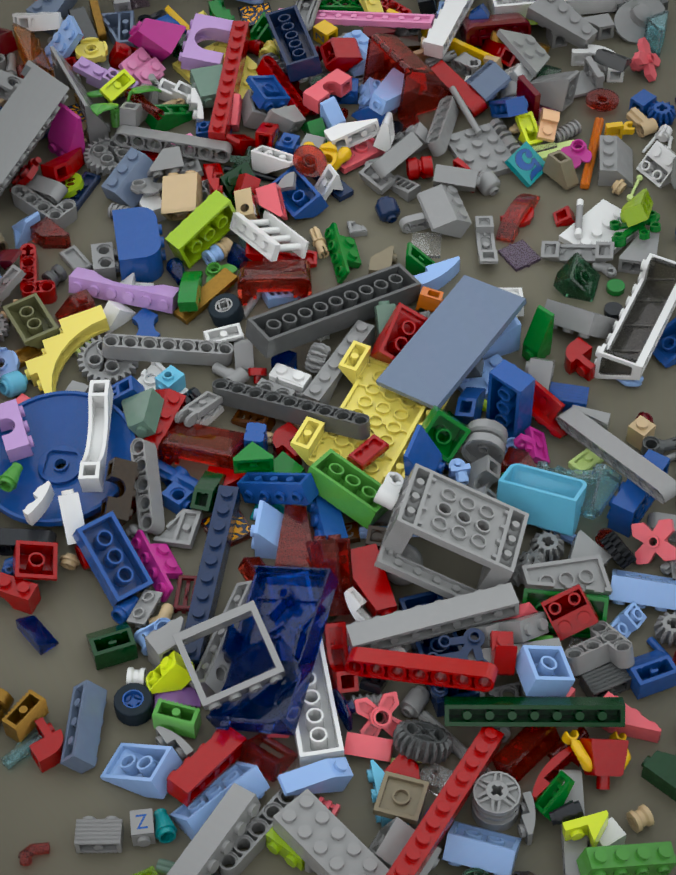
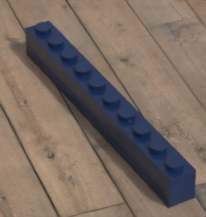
(212, 566)

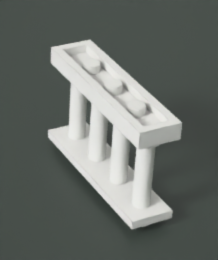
(261, 241)

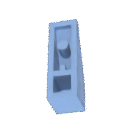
(319, 777)

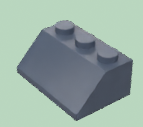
(130, 168)

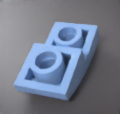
(629, 620)

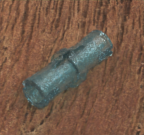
(20, 751)

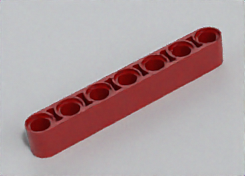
(421, 669)

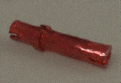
(146, 105)

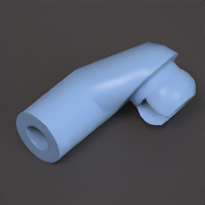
(631, 383)

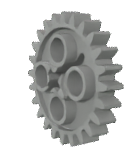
(102, 154)
(97, 367)

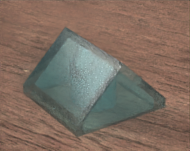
(656, 30)

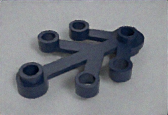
(469, 644)

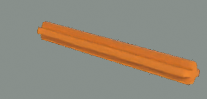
(593, 147)

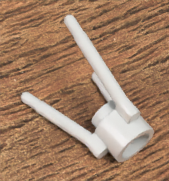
(663, 135)

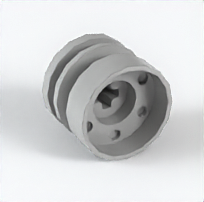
(496, 801)

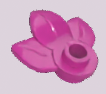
(578, 155)

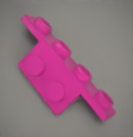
(158, 562)

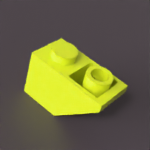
(168, 675)

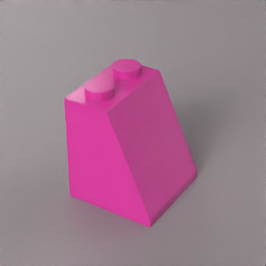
(156, 37)

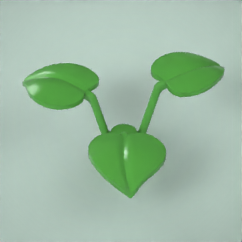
(98, 108)

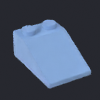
(142, 768)

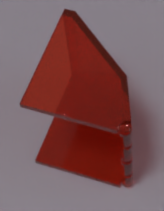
(421, 85)

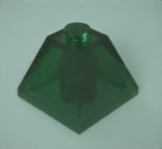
(577, 279)

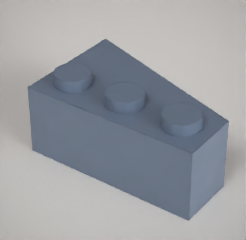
(118, 26)

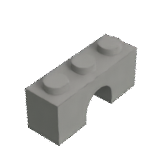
(484, 474)

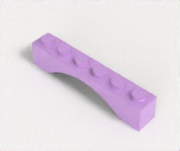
(155, 297)

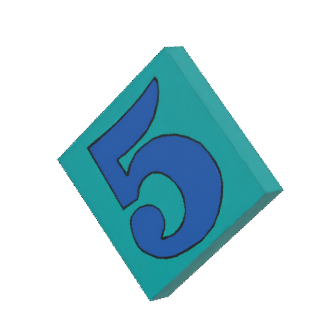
(526, 164)

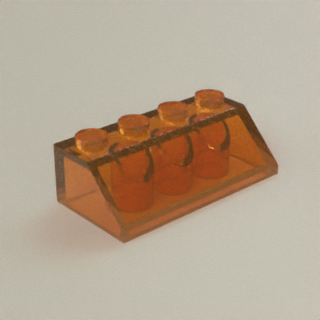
(30, 48)

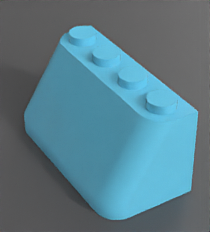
(547, 496)

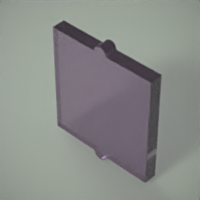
(519, 255)

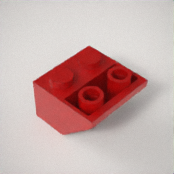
(340, 53)
(570, 612)

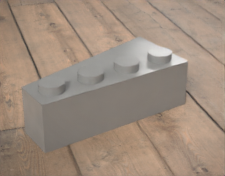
(562, 21)

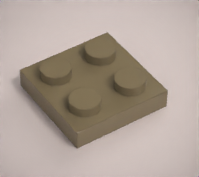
(401, 798)

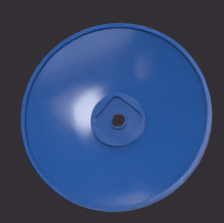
(60, 436)

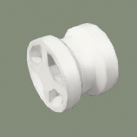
(136, 675)

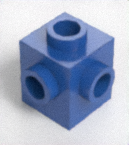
(288, 143)

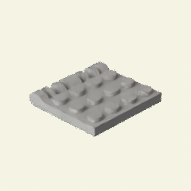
(487, 150)

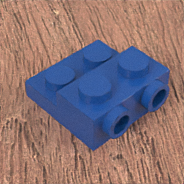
(267, 92)

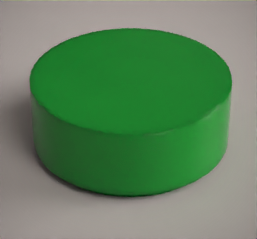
(615, 287)

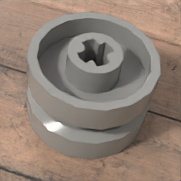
(485, 438)

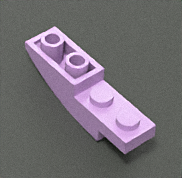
(95, 74)

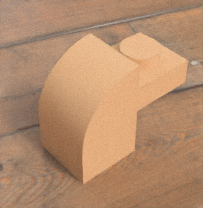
(547, 124)

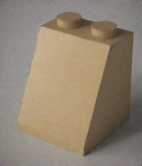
(181, 194)

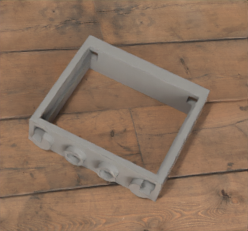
(217, 623)

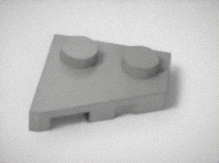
(182, 530)

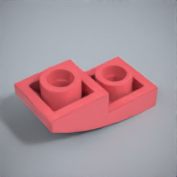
(368, 747)

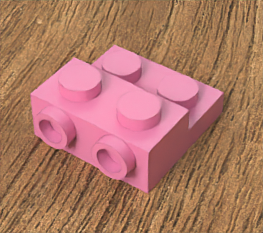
(140, 65)

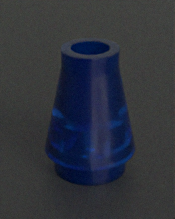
(176, 269)

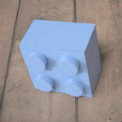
(544, 671)

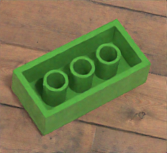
(347, 488)

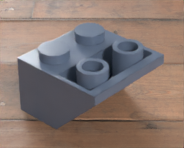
(489, 80)

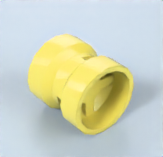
(268, 47)

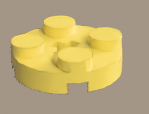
(99, 48)

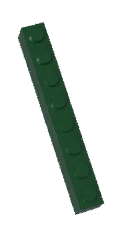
(534, 711)

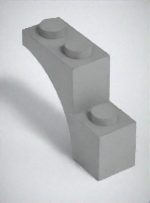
(523, 628)

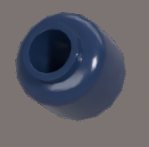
(387, 209)

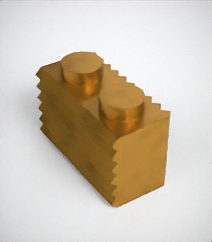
(22, 717)

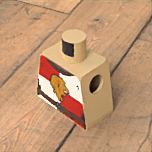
(243, 197)

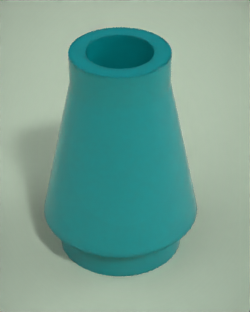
(164, 827)

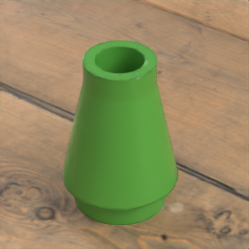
(10, 477)

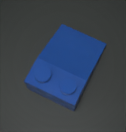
(666, 347)
(423, 452)

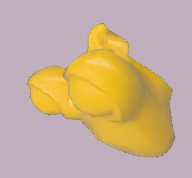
(333, 157)

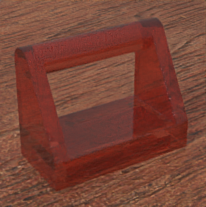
(267, 763)

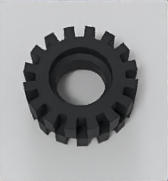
(618, 550)

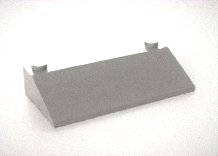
(63, 72)

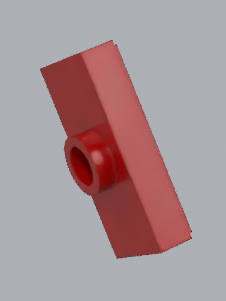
(368, 452)

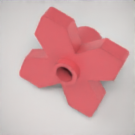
(645, 60)
(648, 550)
(385, 706)

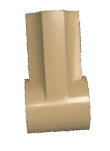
(643, 125)

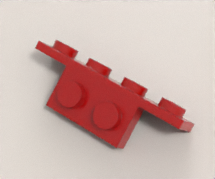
(546, 409)

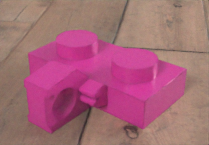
(534, 443)

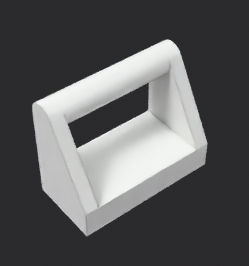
(386, 134)

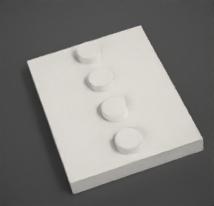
(596, 226)

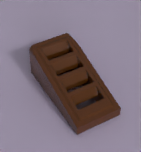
(237, 419)

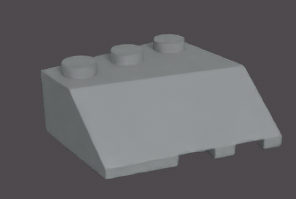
(580, 320)

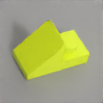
(117, 86)
(528, 128)
(590, 825)

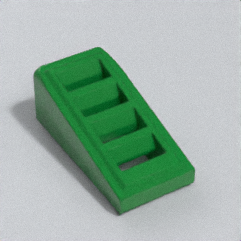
(554, 794)

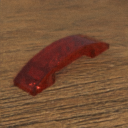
(514, 215)

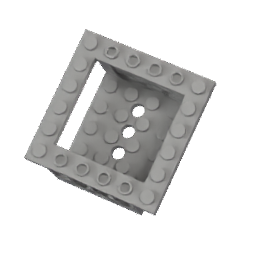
(455, 520)

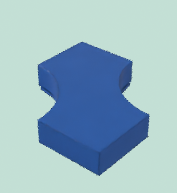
(146, 321)

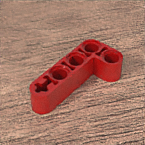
(30, 283)

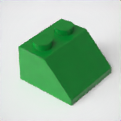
(445, 432)

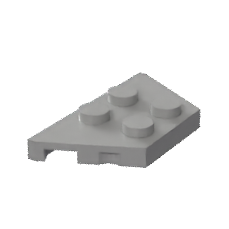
(525, 50)

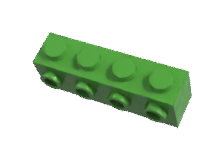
(628, 859)

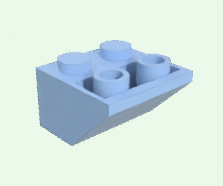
(266, 530)

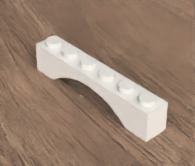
(94, 460)

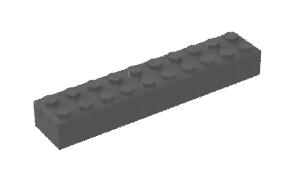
(330, 310)

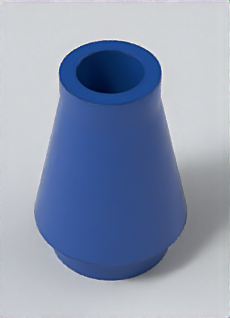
(123, 610)

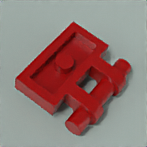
(26, 172)

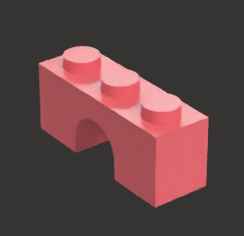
(335, 83)

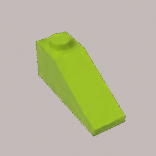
(637, 209)

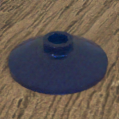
(344, 708)

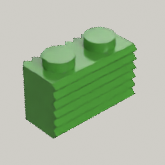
(177, 717)

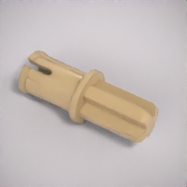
(319, 242)

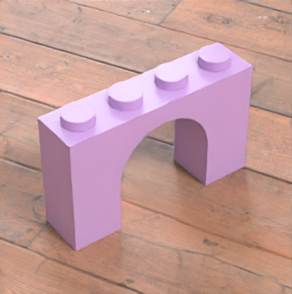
(201, 29)

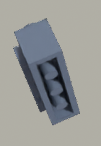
(84, 727)

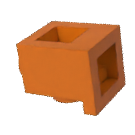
(429, 299)

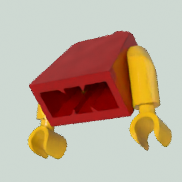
(600, 756)

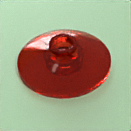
(602, 99)
(309, 154)

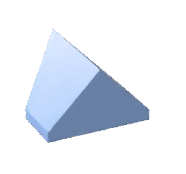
(22, 230)

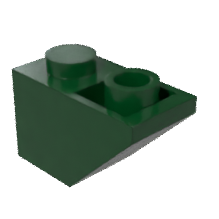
(206, 491)

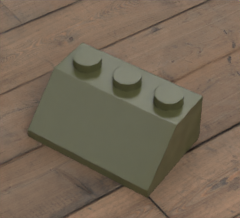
(31, 320)

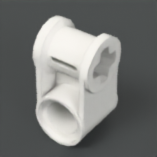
(389, 491)

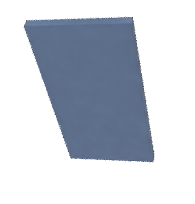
(451, 342)

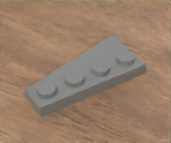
(566, 573)

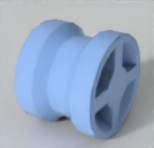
(213, 254)

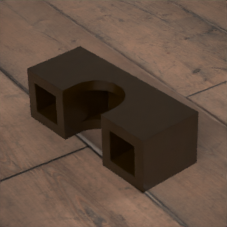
(124, 475)

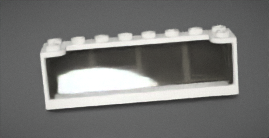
(640, 323)

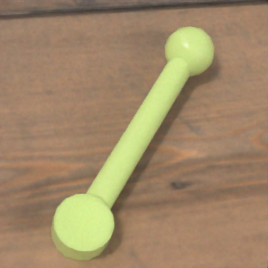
(639, 178)

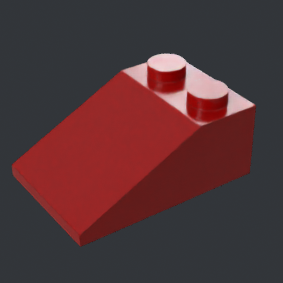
(397, 333)

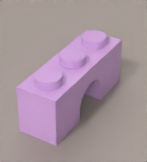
(16, 443)

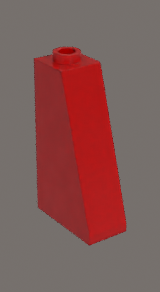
(372, 581)

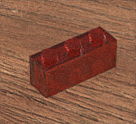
(526, 750)

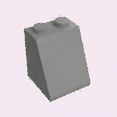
(557, 89)
(391, 841)

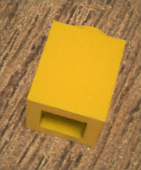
(324, 31)

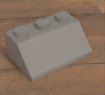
(614, 161)
(444, 210)

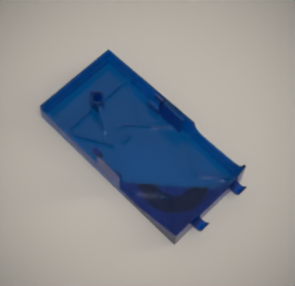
(295, 612)

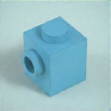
(171, 378)

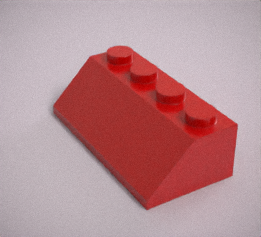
(172, 404)

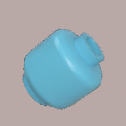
(13, 384)

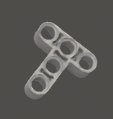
(603, 647)

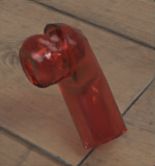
(31, 850)

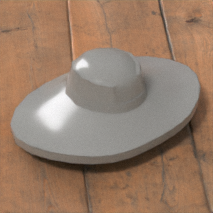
(632, 16)

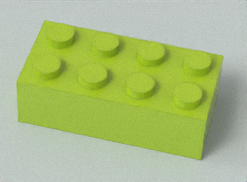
(201, 229)

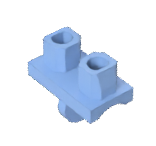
(459, 471)

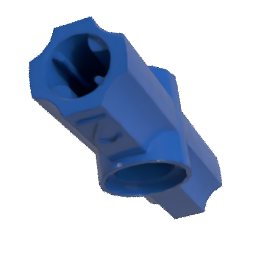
(179, 474)

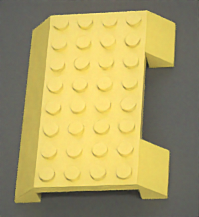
(390, 415)

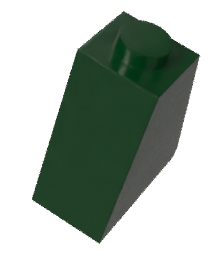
(661, 772)

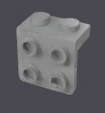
(589, 78)

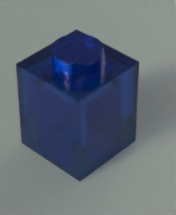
(286, 358)

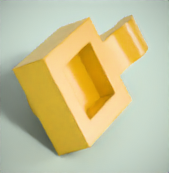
(619, 129)

